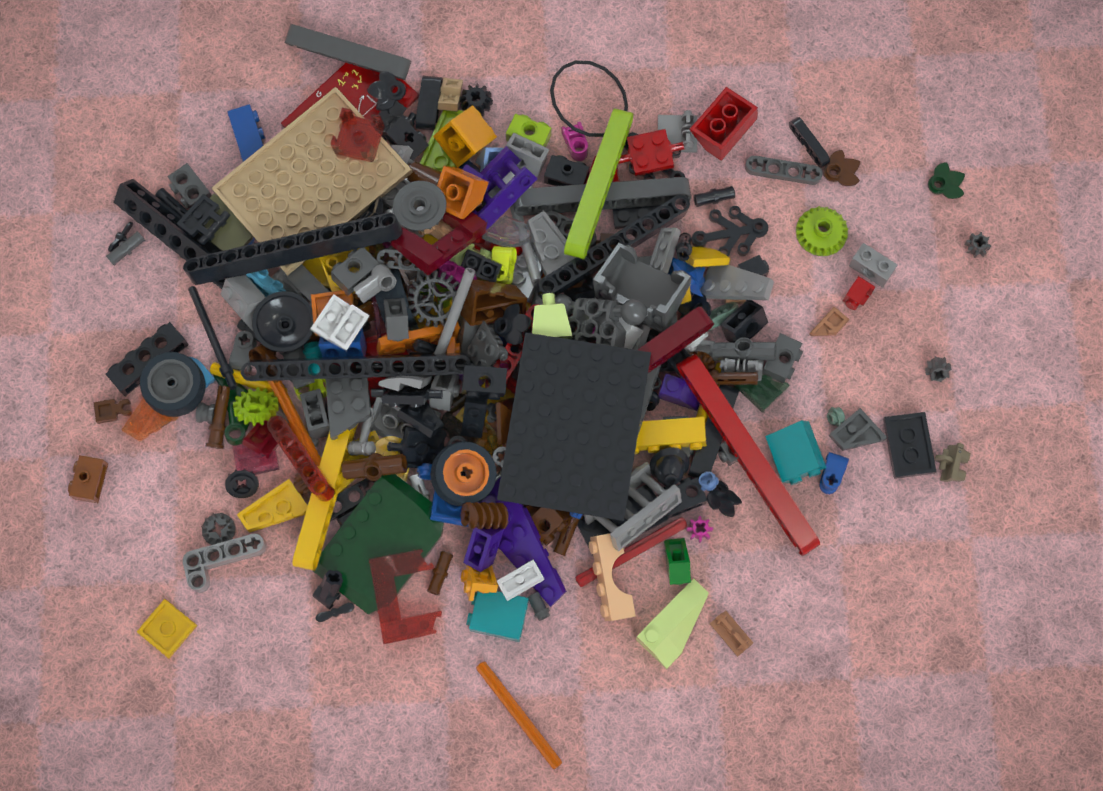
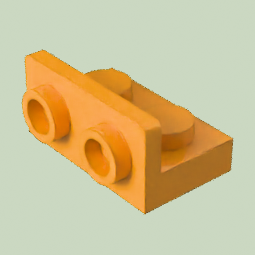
(478, 581)

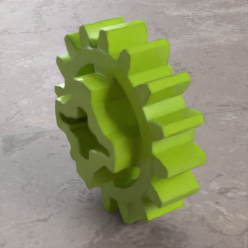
(255, 406)

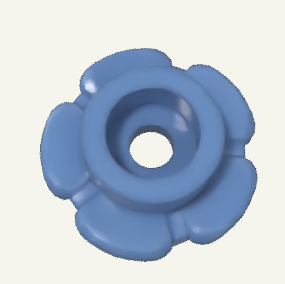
(708, 481)

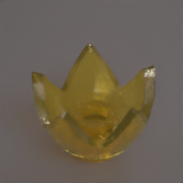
(489, 440)

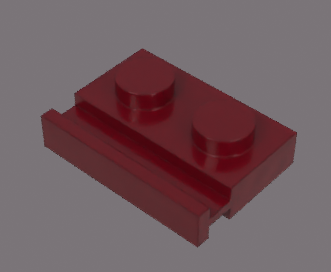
(261, 440)

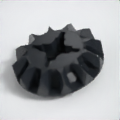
(242, 490)

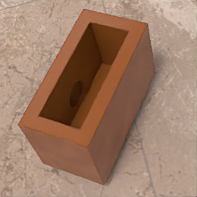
(88, 479)

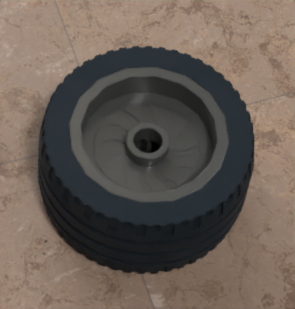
(157, 383)

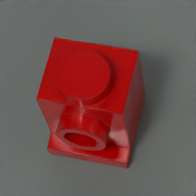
(858, 293)

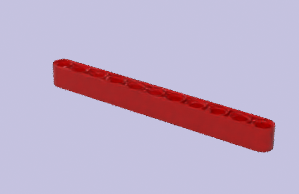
(748, 454)

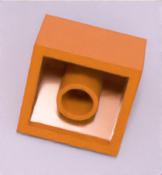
(461, 190)

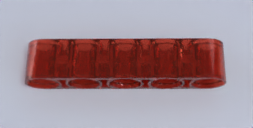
(304, 466)

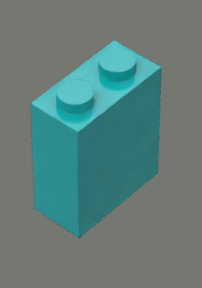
(796, 452)
(497, 616)

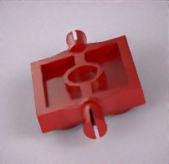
(650, 152)

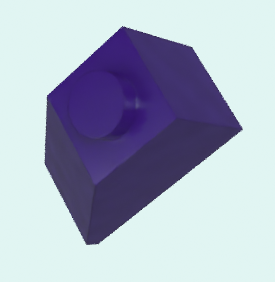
(678, 392)

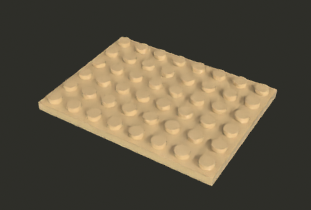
(302, 184)

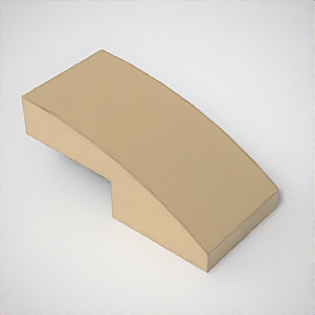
(450, 94)

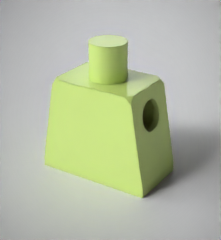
(551, 319)

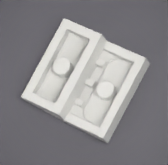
(339, 322)

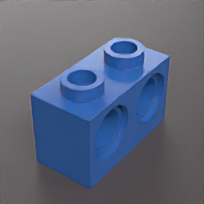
(357, 347)

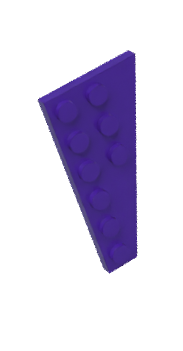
(522, 544)

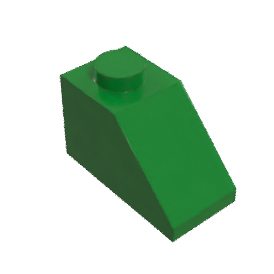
(677, 561)

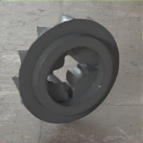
(227, 532)

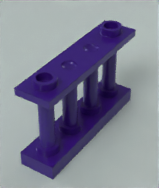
(510, 192)

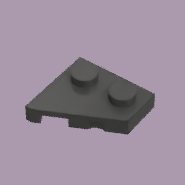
(857, 432)

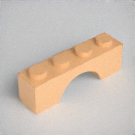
(615, 603)

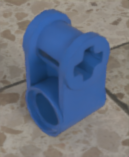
(835, 470)

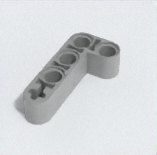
(225, 557)

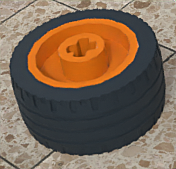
(476, 464)

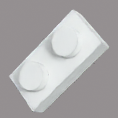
(520, 580)

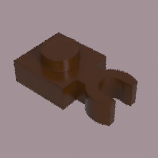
(108, 410)

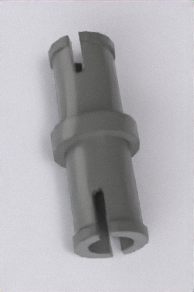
(125, 248)

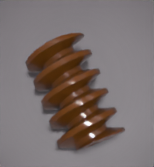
(484, 515)

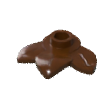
(844, 168)

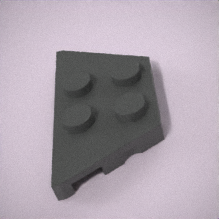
(347, 402)

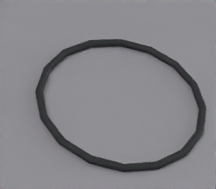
(557, 109)

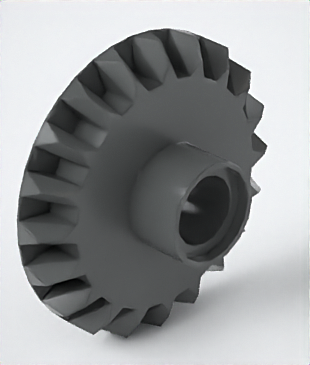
(415, 195)

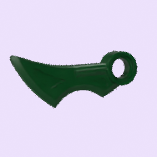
(234, 424)

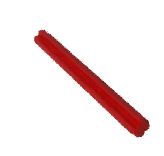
(637, 548)

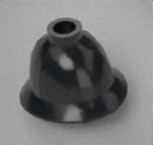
(669, 465)

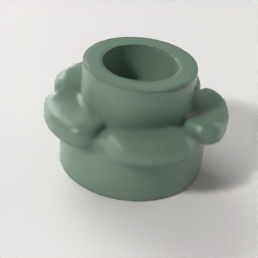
(835, 416)

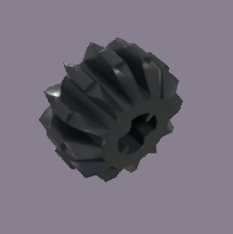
(482, 94)

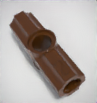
(374, 466)

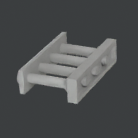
(651, 511)

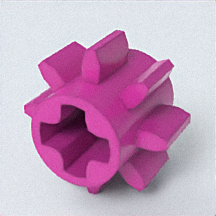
(699, 523)

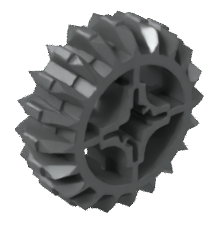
(432, 289)

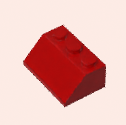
(724, 123)

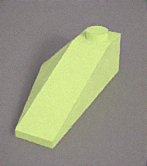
(671, 628)

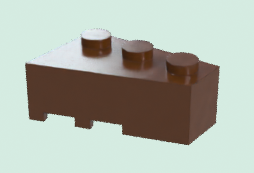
(489, 300)

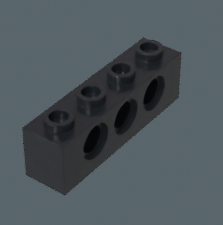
(133, 358)

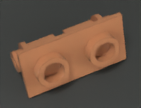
(731, 633)

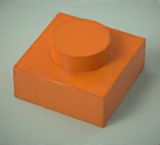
(453, 346)

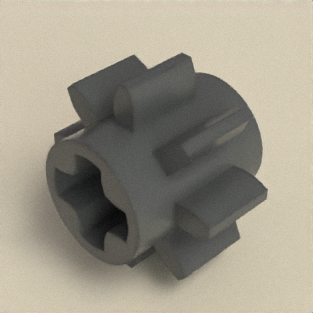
(972, 245)
(938, 369)

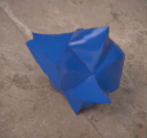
(696, 274)

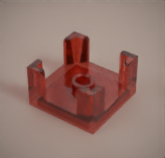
(358, 136)

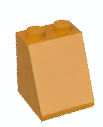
(465, 136)

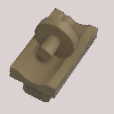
(950, 463)

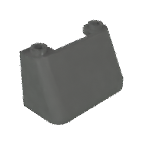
(628, 278)

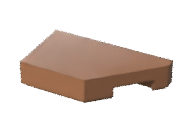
(830, 324)

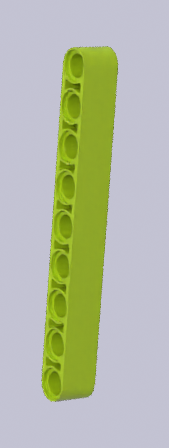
(598, 184)

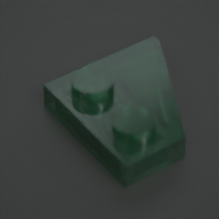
(764, 393)

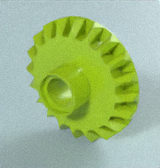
(820, 242)

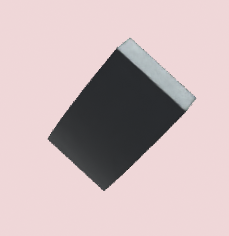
(483, 266)

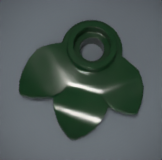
(948, 180)

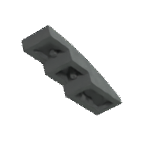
(305, 282)

